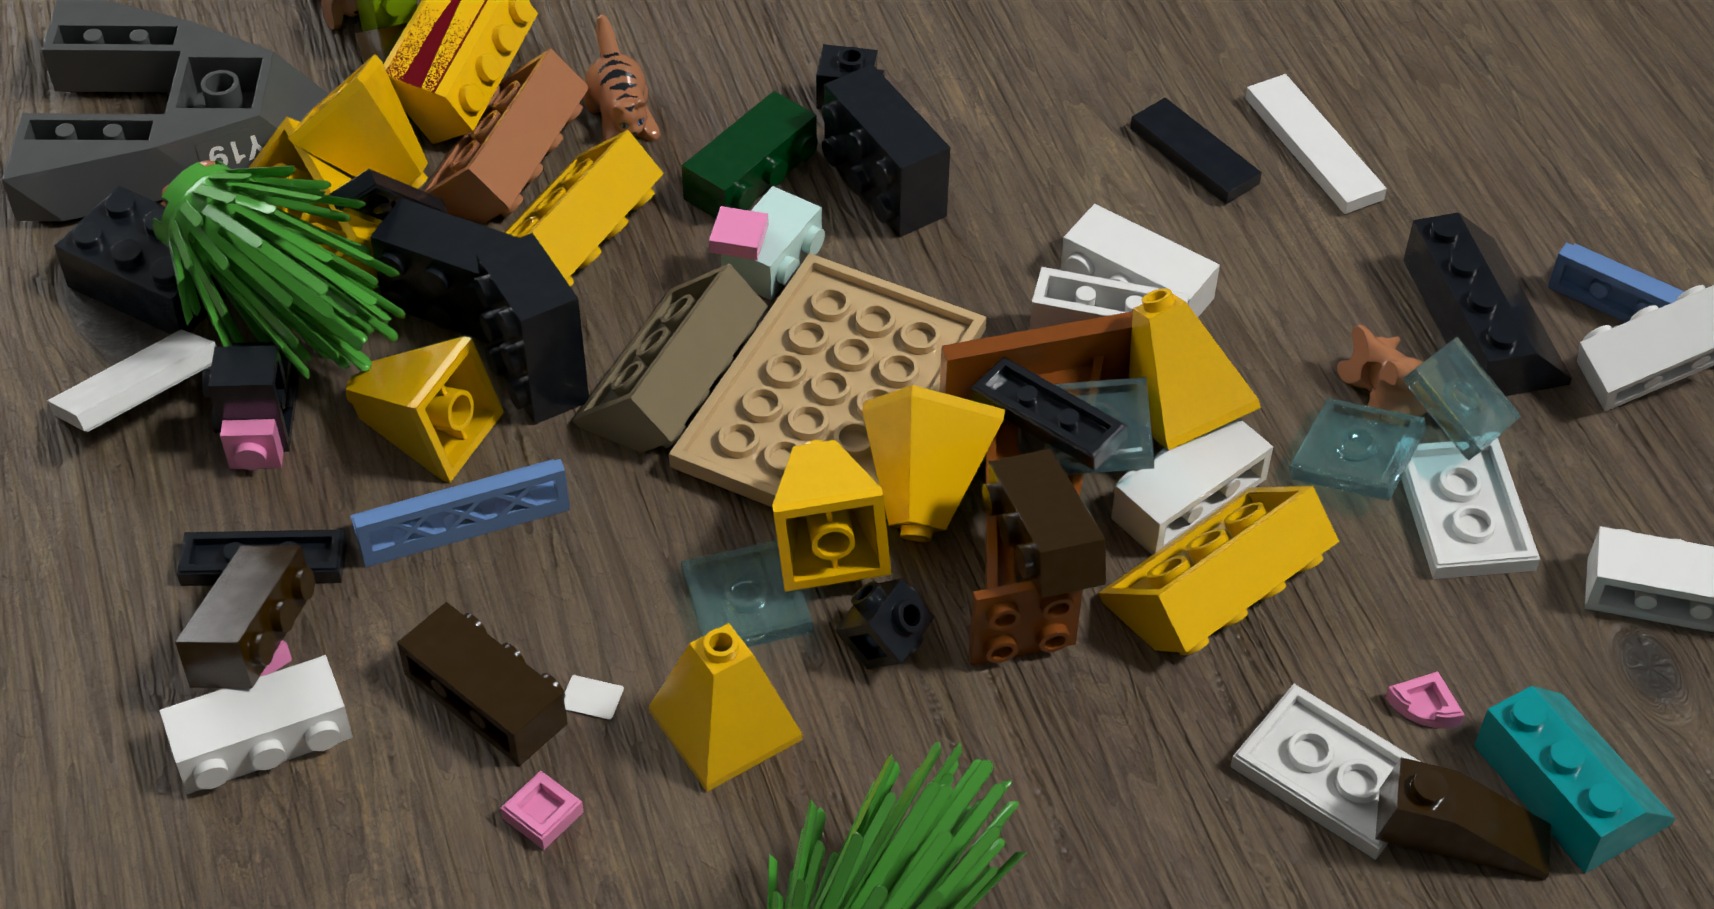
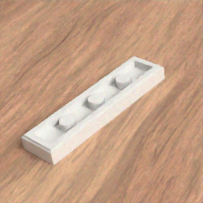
(1315, 144)

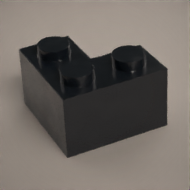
(252, 383)

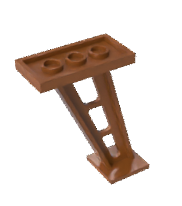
(1010, 616)

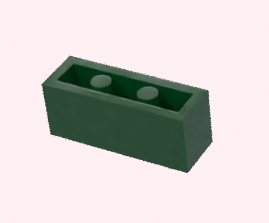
(750, 155)

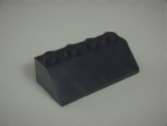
(1481, 303)

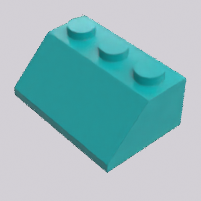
(1569, 776)

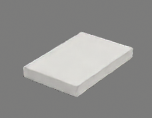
(133, 380)
(1468, 512)
(1321, 766)

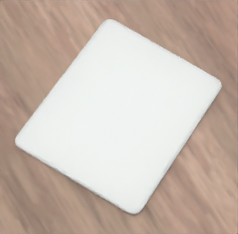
(592, 697)

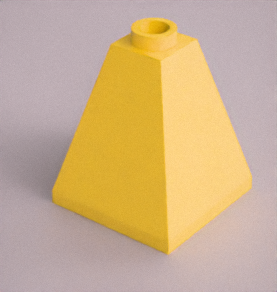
(364, 128)
(1186, 371)
(429, 403)
(926, 454)
(829, 519)
(722, 709)

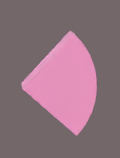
(1426, 702)

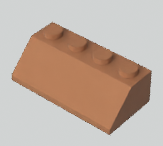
(514, 134)

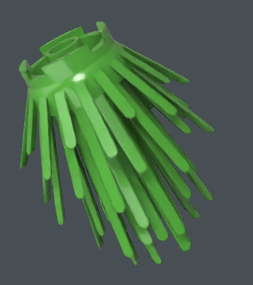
(268, 262)
(908, 865)

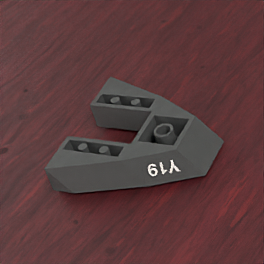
(220, 107)

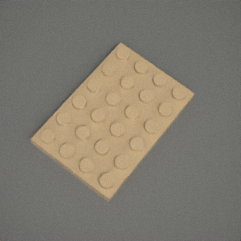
(810, 368)

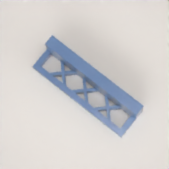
(1607, 283)
(461, 512)

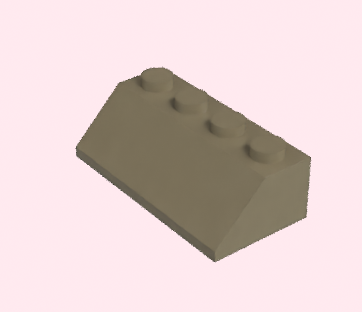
(673, 361)

